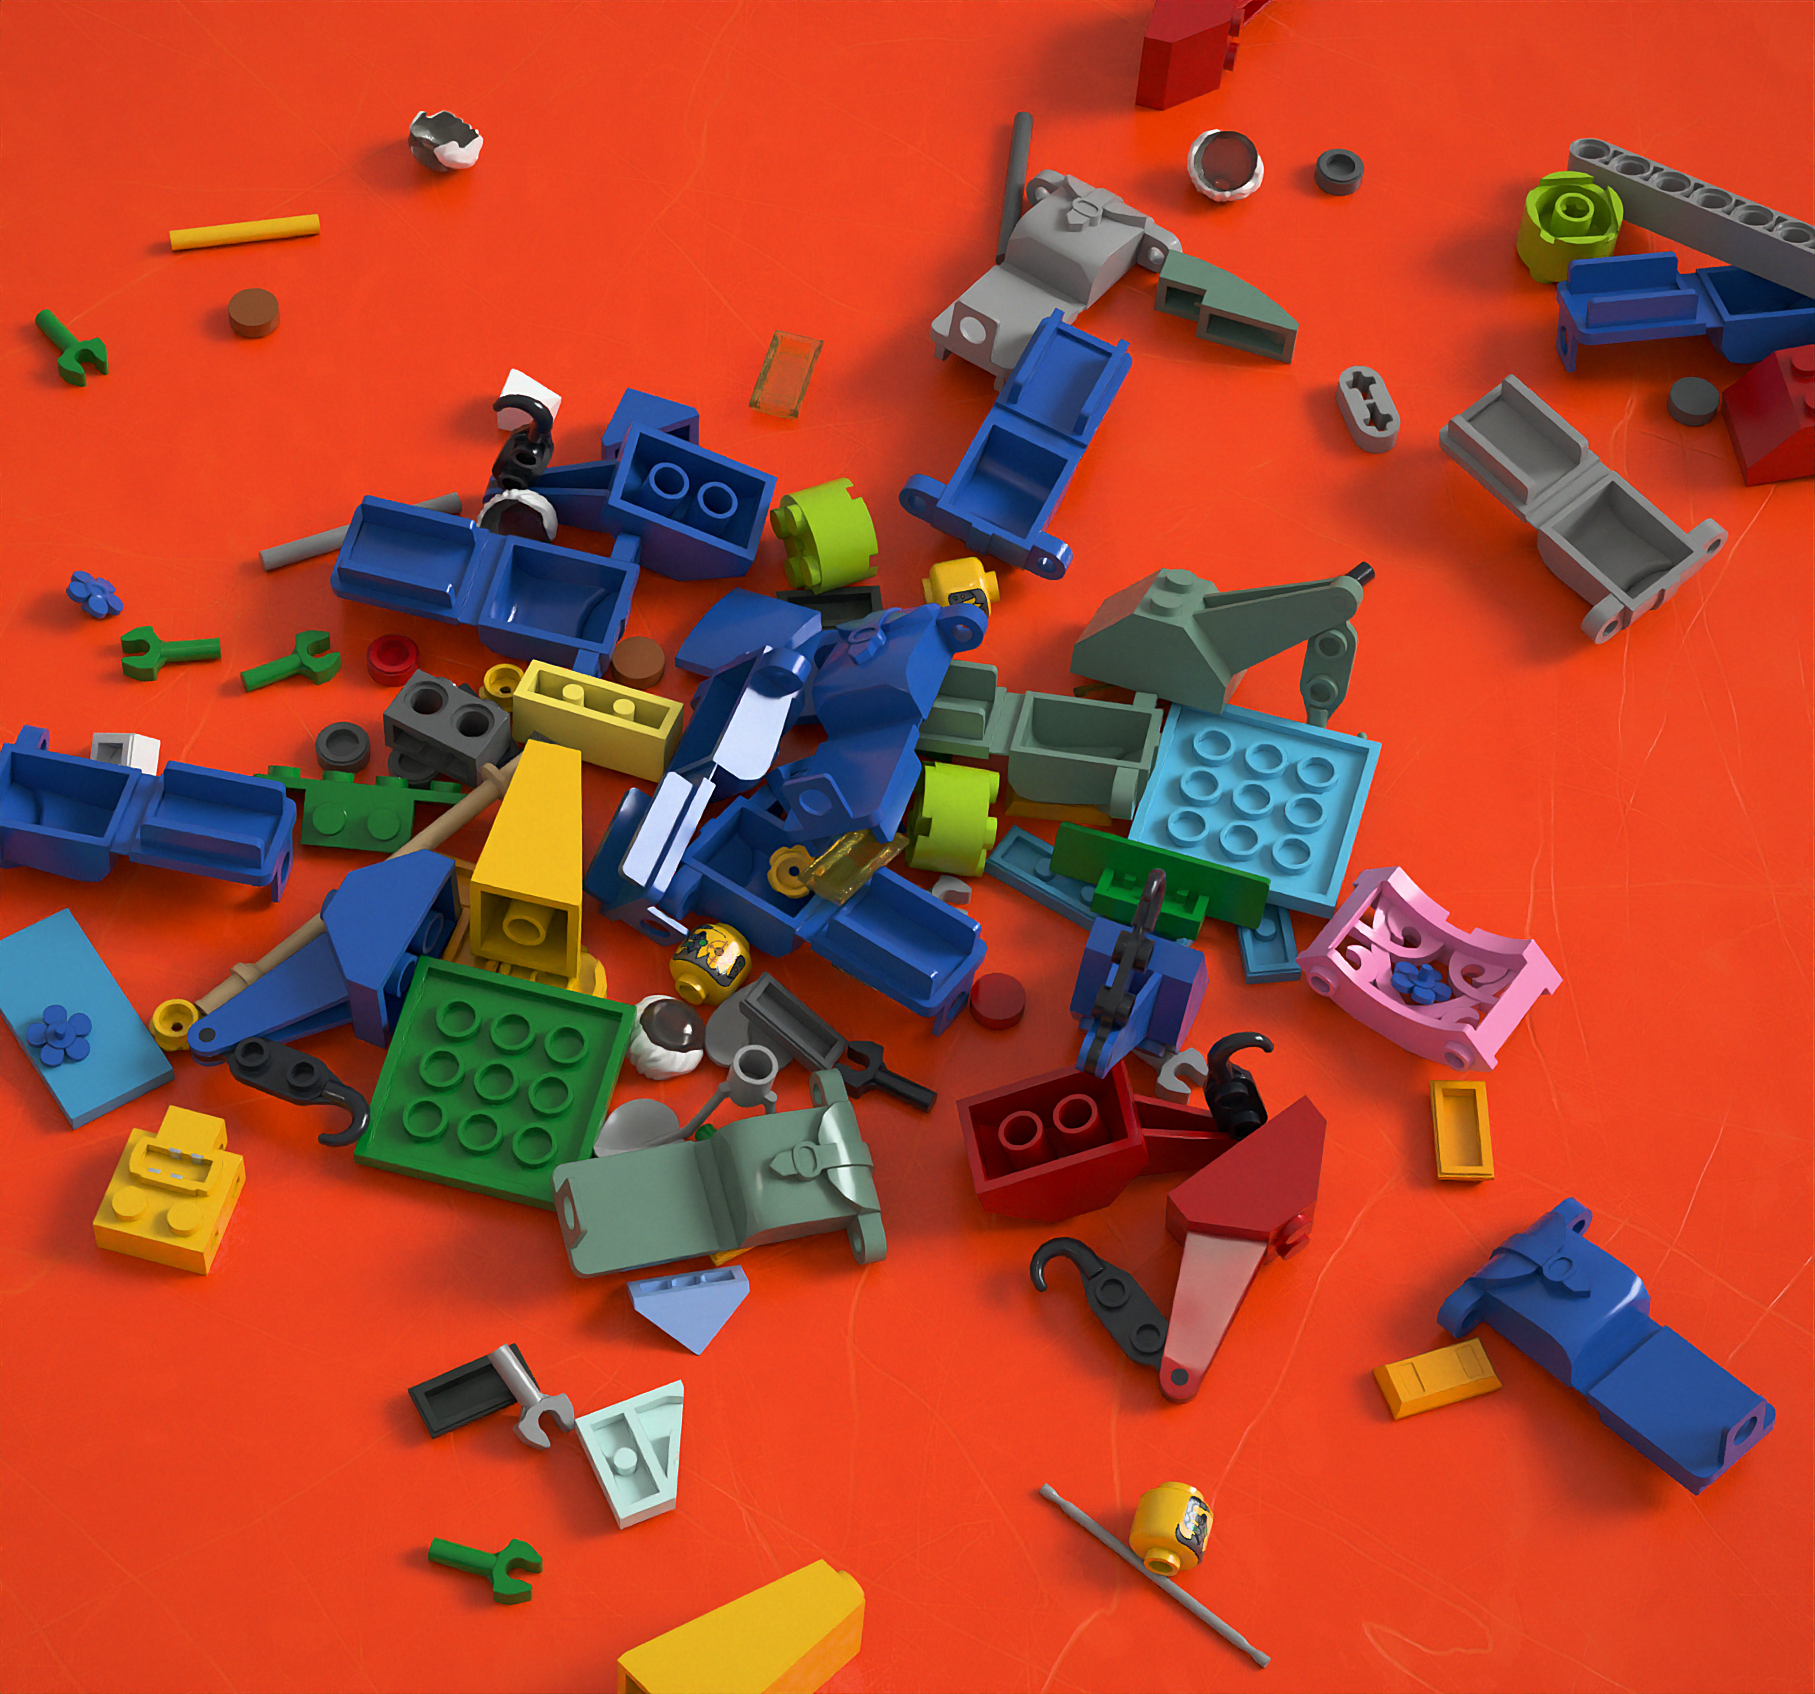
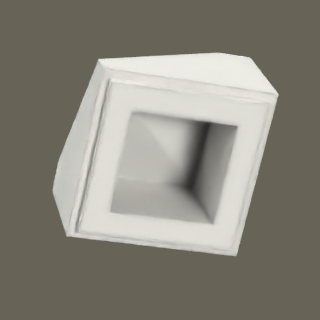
(522, 384)
(126, 750)

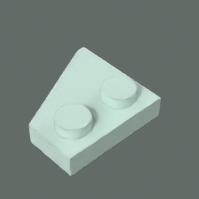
(636, 1452)

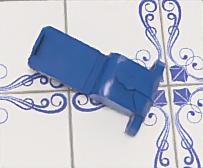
(1649, 300)
(1027, 451)
(516, 590)
(871, 699)
(721, 754)
(83, 813)
(883, 934)
(1593, 1331)

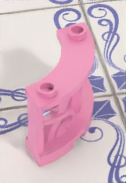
(1440, 1031)

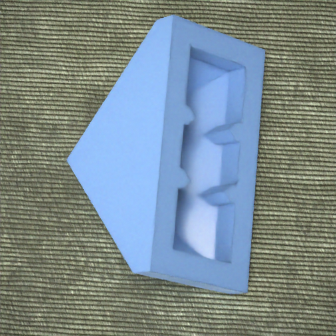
(692, 1303)

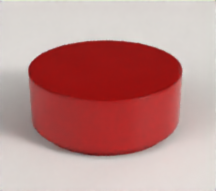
(392, 659)
(997, 1001)

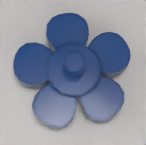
(95, 595)
(1422, 984)
(60, 1036)

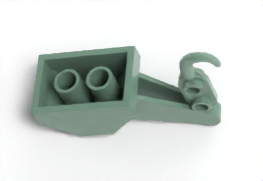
(1196, 643)

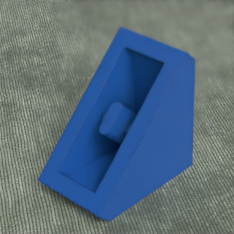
(652, 411)

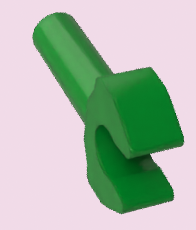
(73, 351)
(160, 652)
(299, 662)
(492, 1566)

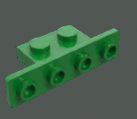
(357, 814)
(1192, 886)

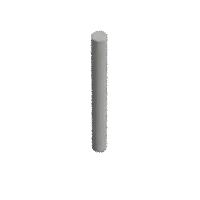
(334, 538)

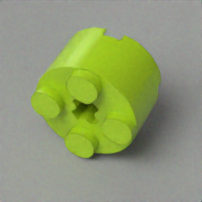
(1567, 222)
(825, 537)
(951, 819)

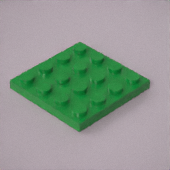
(494, 1082)

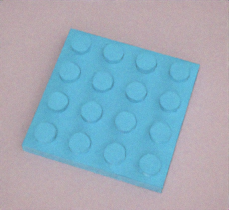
(1260, 799)

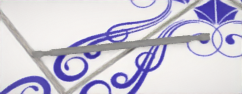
(1162, 1581)

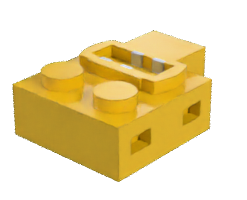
(172, 1193)

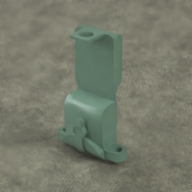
(1055, 743)
(738, 1190)

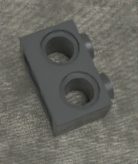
(445, 735)

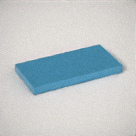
(59, 966)

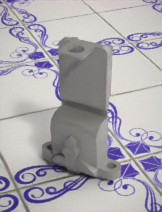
(1057, 257)
(1588, 519)

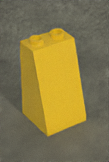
(531, 867)
(765, 1642)

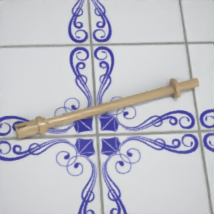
(242, 976)

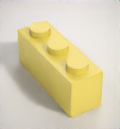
(599, 718)

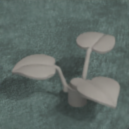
(730, 1043)

